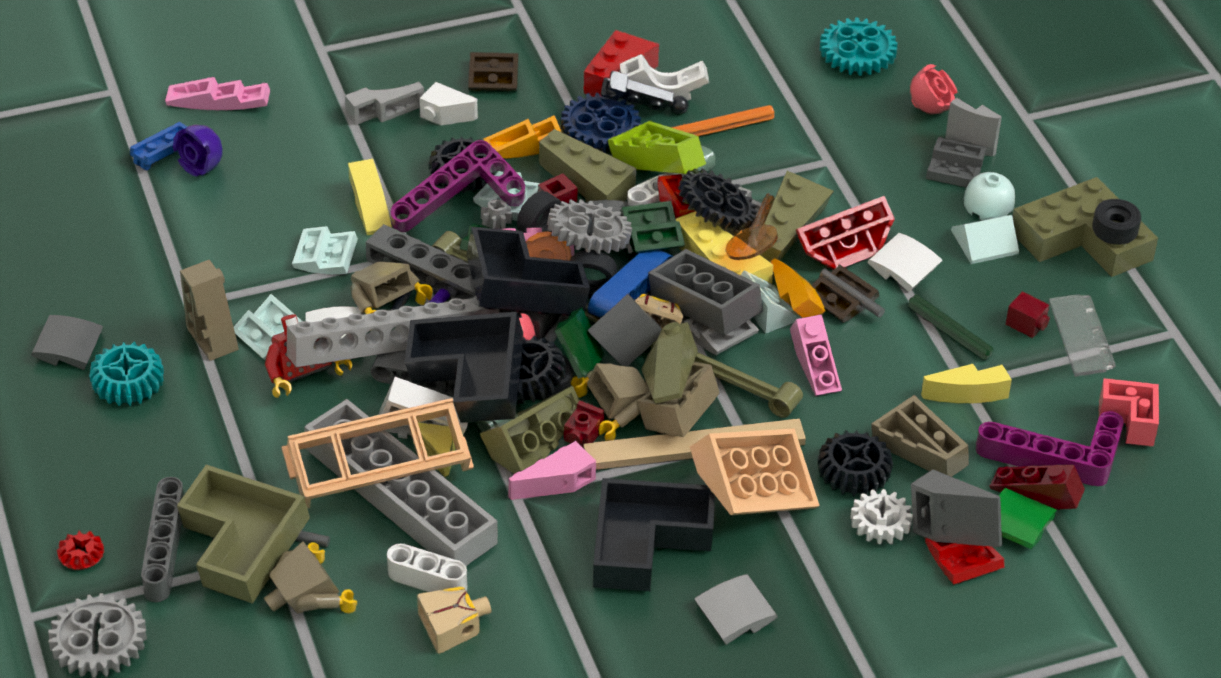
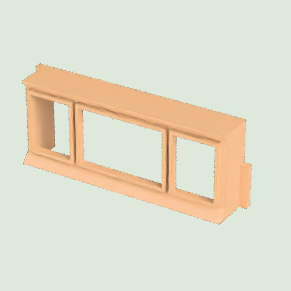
(339, 432)

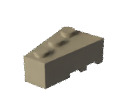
(208, 310)
(680, 414)
(921, 438)

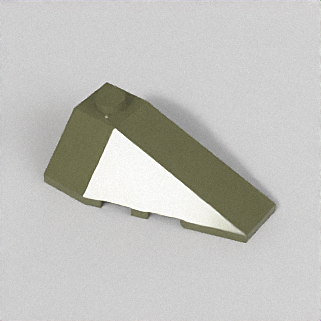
(670, 362)

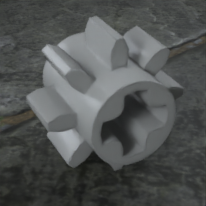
(496, 214)

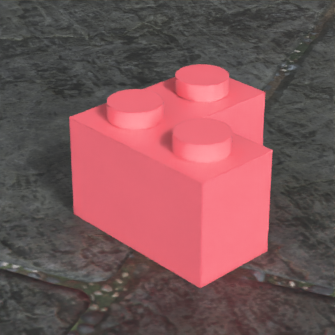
(1136, 404)

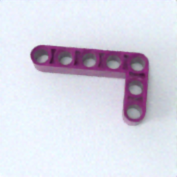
(456, 182)
(1029, 448)

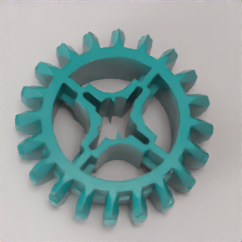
(110, 370)

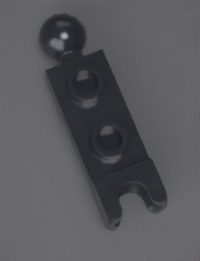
(634, 92)

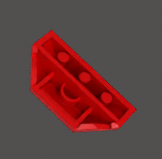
(848, 234)

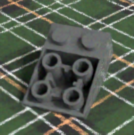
(955, 511)

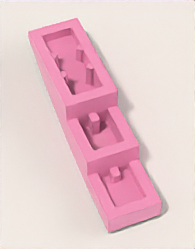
(210, 95)

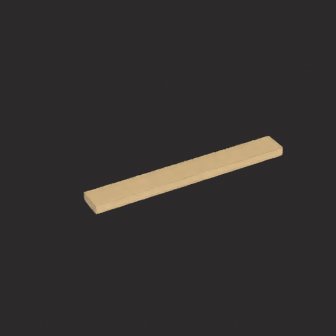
(670, 447)

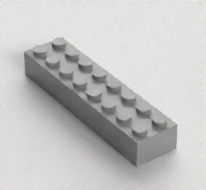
(421, 503)

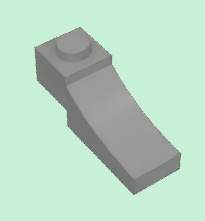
(383, 104)

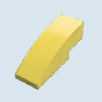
(368, 195)
(967, 385)

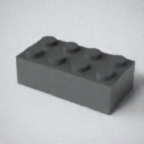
(706, 291)

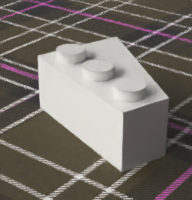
(405, 395)

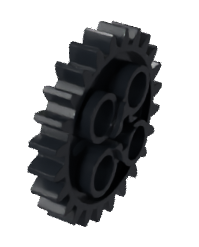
(717, 200)

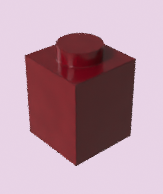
(1027, 314)

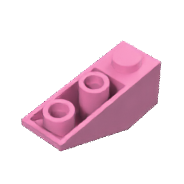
(815, 354)
(556, 474)

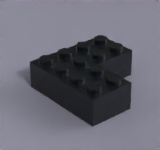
(513, 280)
(477, 353)
(645, 516)

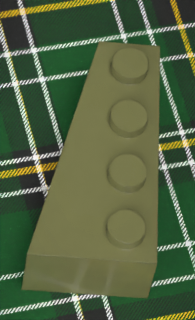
(591, 170)
(794, 206)

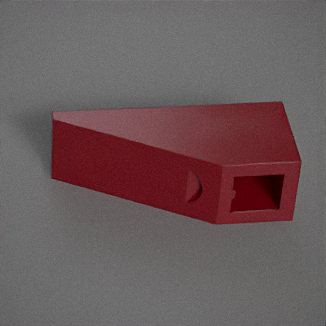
(1050, 485)

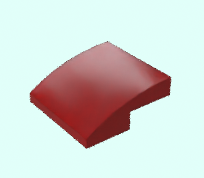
(964, 561)

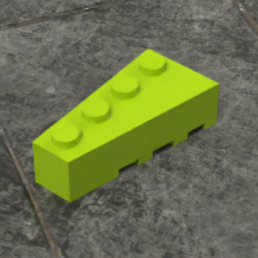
(658, 149)

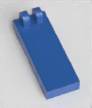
(155, 146)

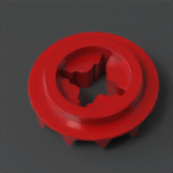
(79, 559)

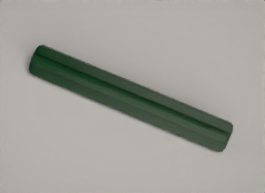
(950, 327)

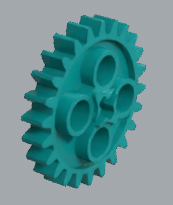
(858, 46)

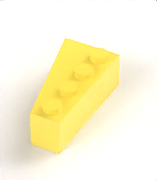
(711, 244)

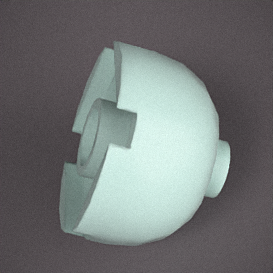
(989, 196)

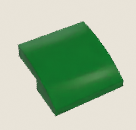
(1023, 518)

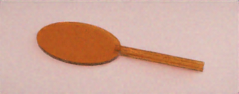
(755, 239)

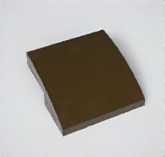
(493, 71)
(838, 301)

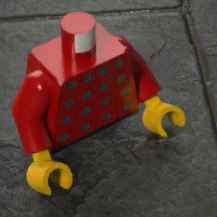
(280, 367)

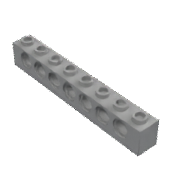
(380, 340)

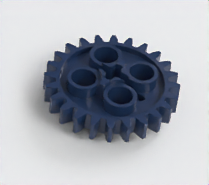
(598, 119)

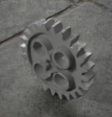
(606, 231)
(76, 631)

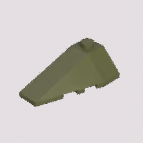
(532, 433)

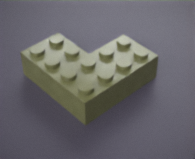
(1065, 222)
(249, 529)

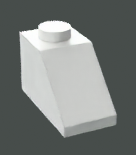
(447, 105)

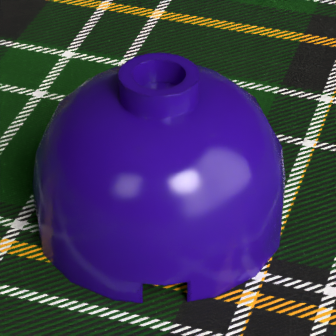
(198, 148)

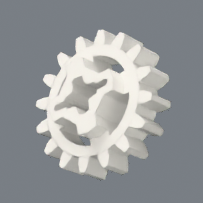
(868, 511)

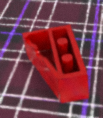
(615, 51)

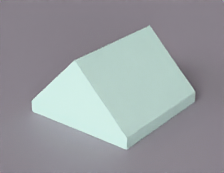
(987, 239)
(775, 311)

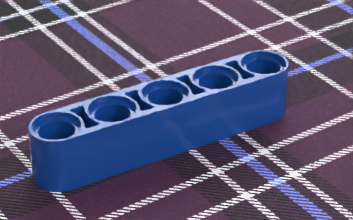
(630, 280)

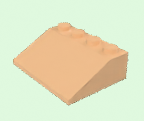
(755, 471)

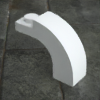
(678, 82)

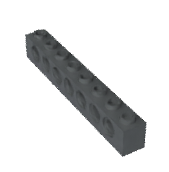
(437, 269)

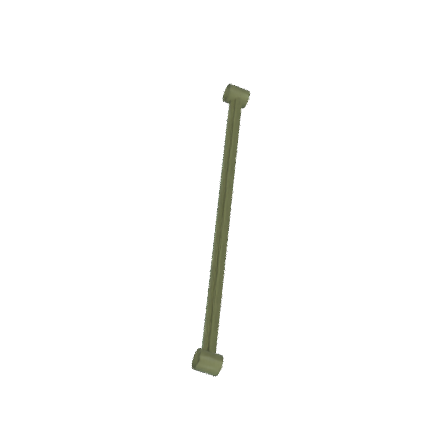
(781, 400)

